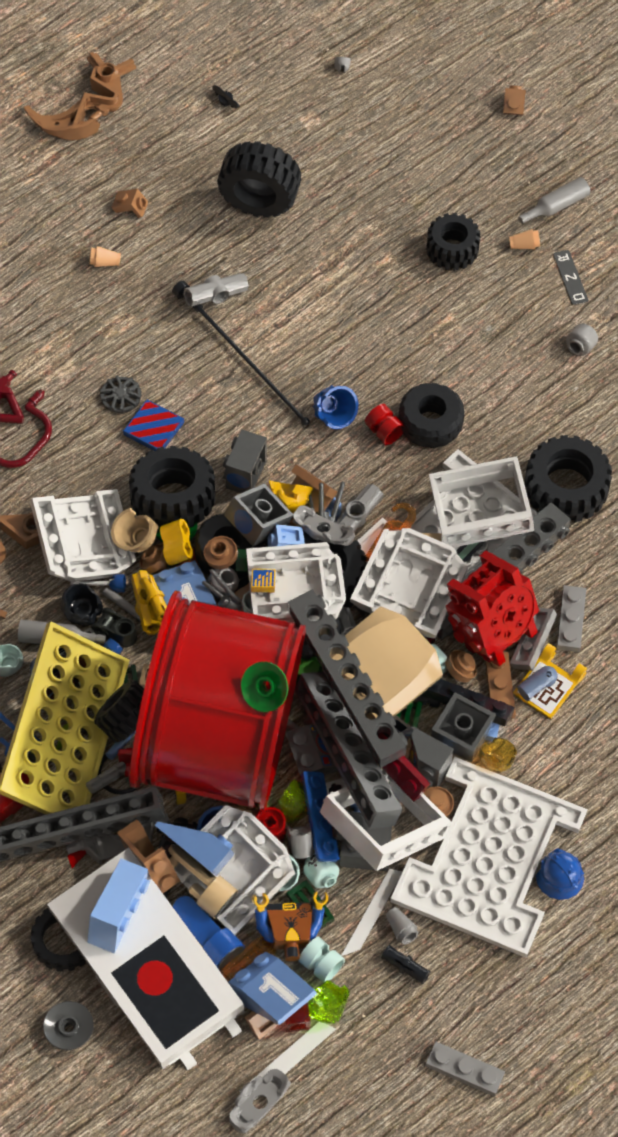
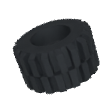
(454, 228)
(120, 712)

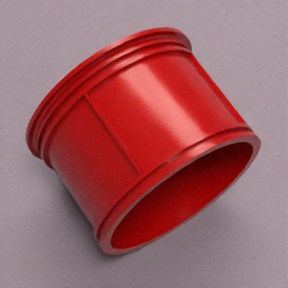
(192, 716)

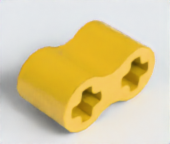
(176, 542)

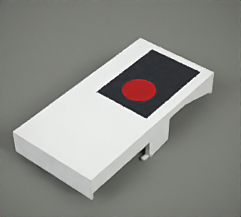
(157, 971)

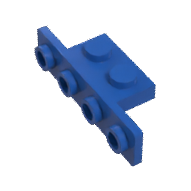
(323, 841)

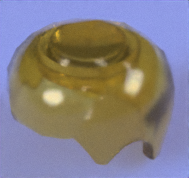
(497, 755)

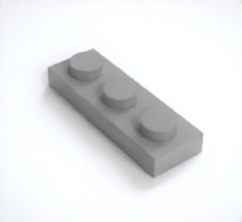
(571, 618)
(530, 648)
(465, 1068)

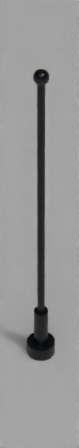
(178, 291)

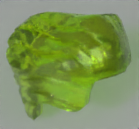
(293, 802)
(328, 1003)

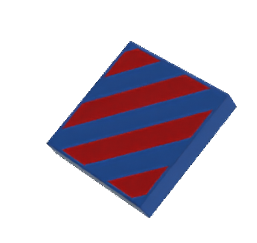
(153, 426)

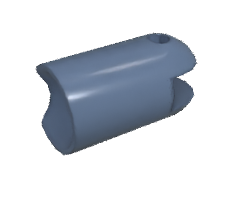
(537, 682)

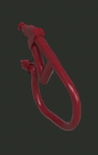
(18, 418)

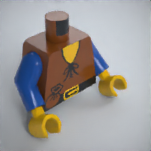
(289, 924)

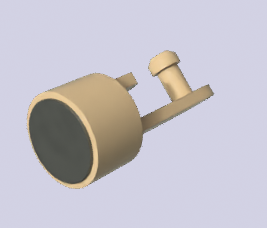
(219, 891)

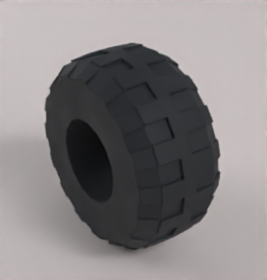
(431, 398)
(213, 527)

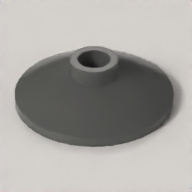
(68, 1014)

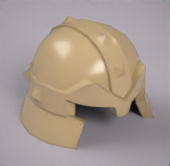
(132, 532)

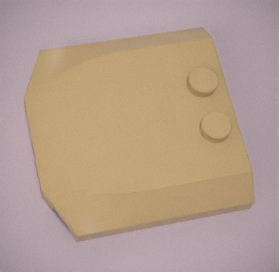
(394, 658)

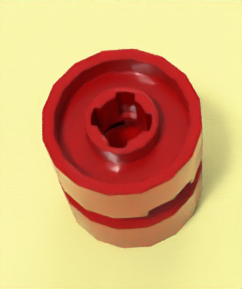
(384, 424)
(274, 821)

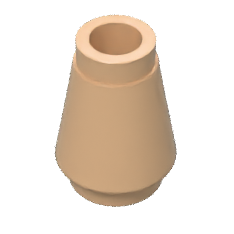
(525, 240)
(103, 257)

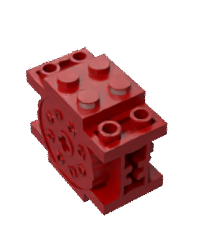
(492, 608)

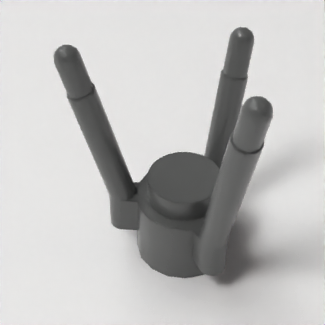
(321, 504)
(231, 601)

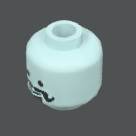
(320, 873)

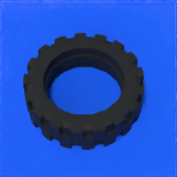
(45, 956)

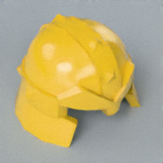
(291, 495)

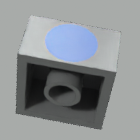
(245, 461)
(257, 513)

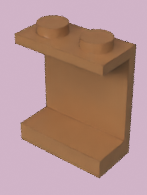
(308, 479)
(156, 861)

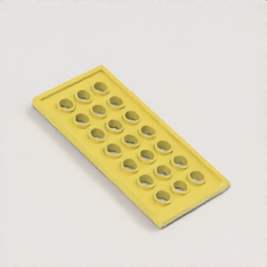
(51, 729)

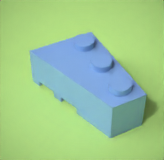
(117, 905)

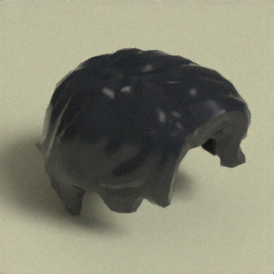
(81, 604)

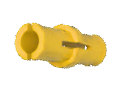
(154, 596)

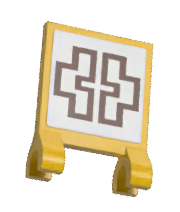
(552, 697)

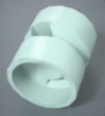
(318, 957)

